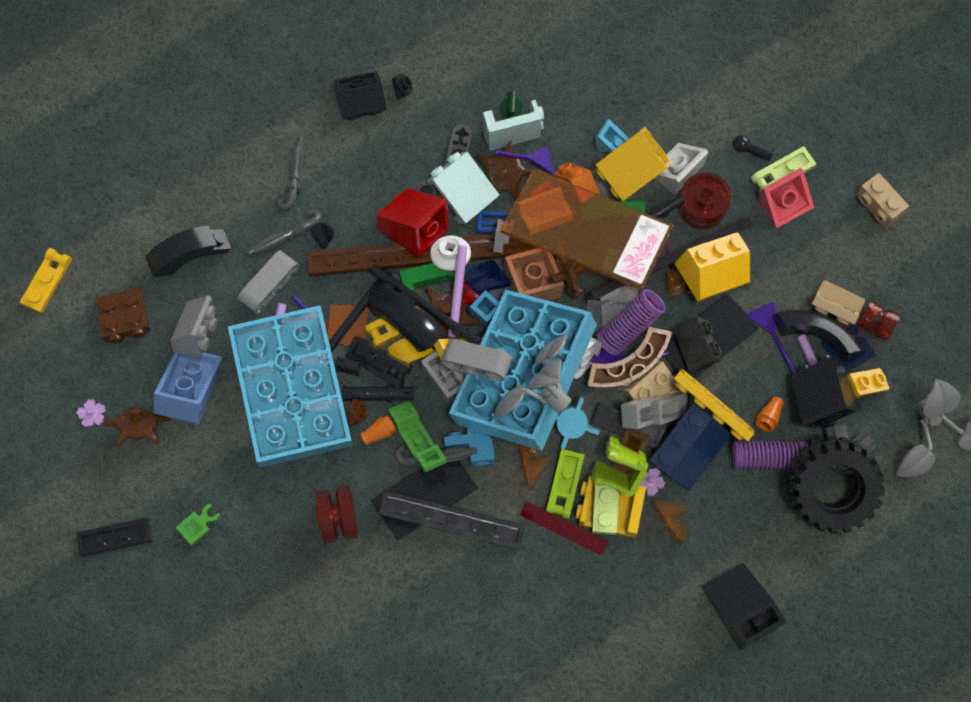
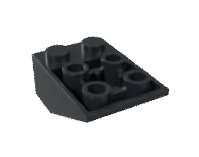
(743, 606)

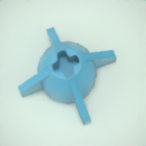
(573, 423)

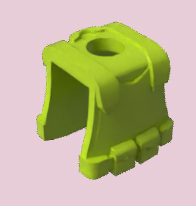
(608, 476)

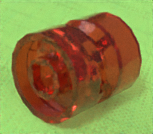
(886, 324)

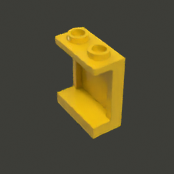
(628, 509)

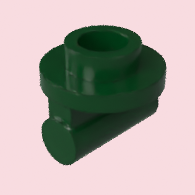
(511, 105)

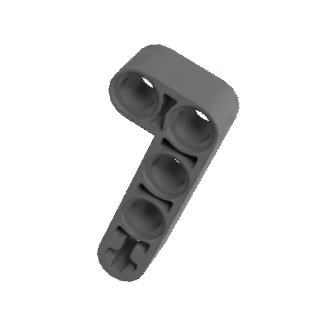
(458, 131)

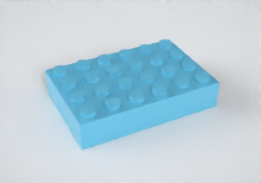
(522, 329)
(289, 386)

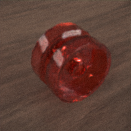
(705, 201)
(336, 514)

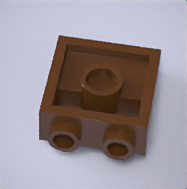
(122, 315)

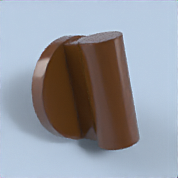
(355, 412)

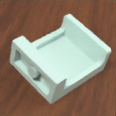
(513, 129)
(463, 186)

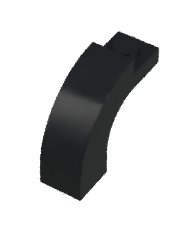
(184, 246)

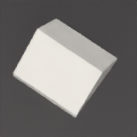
(685, 163)

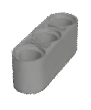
(267, 281)
(476, 360)

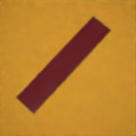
(564, 528)

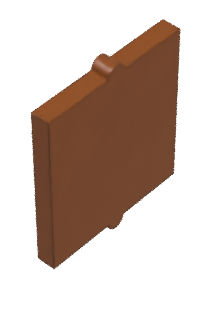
(338, 315)

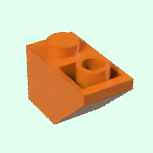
(577, 175)

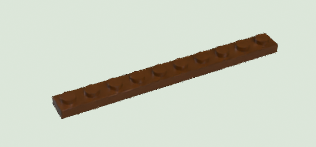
(395, 256)

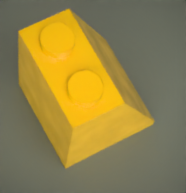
(633, 164)

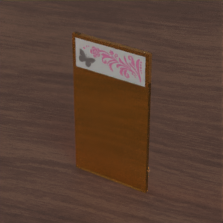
(587, 228)

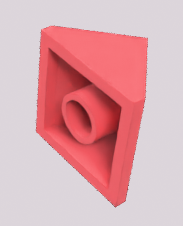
(786, 198)

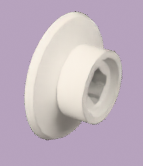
(446, 259)

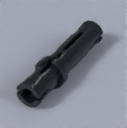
(379, 393)

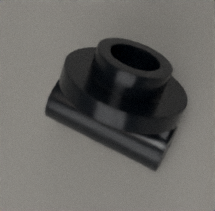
(402, 85)
(323, 234)

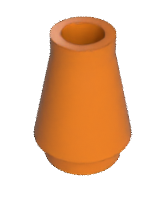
(769, 416)
(379, 430)

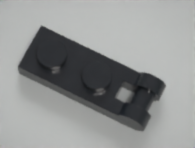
(378, 361)

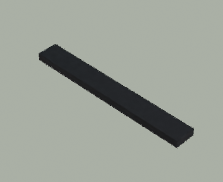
(671, 258)

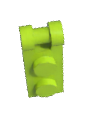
(565, 482)

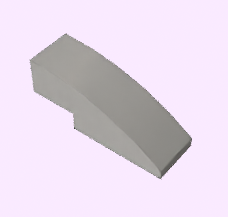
(654, 410)

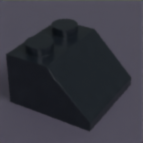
(360, 95)

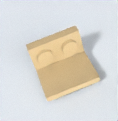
(653, 383)

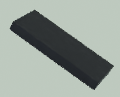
(729, 328)
(441, 485)

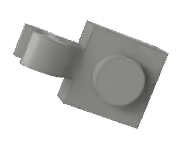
(500, 238)

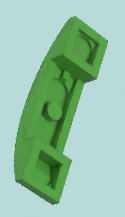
(416, 437)

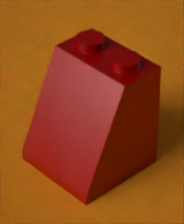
(414, 220)

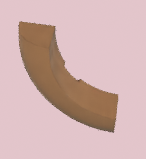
(633, 366)

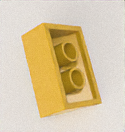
(715, 266)

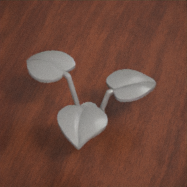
(548, 376)
(941, 399)

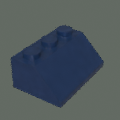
(690, 447)

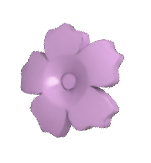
(91, 413)
(653, 482)

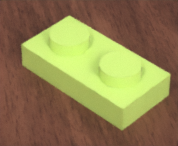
(605, 510)

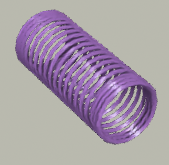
(614, 334)
(742, 455)

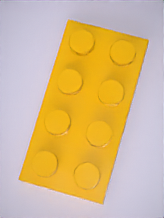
(721, 412)

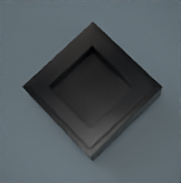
(348, 366)

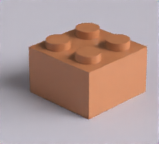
(531, 274)

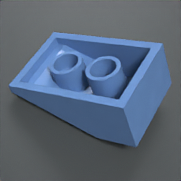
(187, 387)

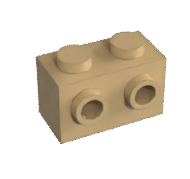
(882, 200)

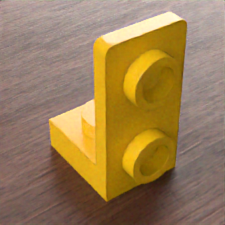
(868, 382)

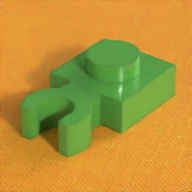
(196, 527)

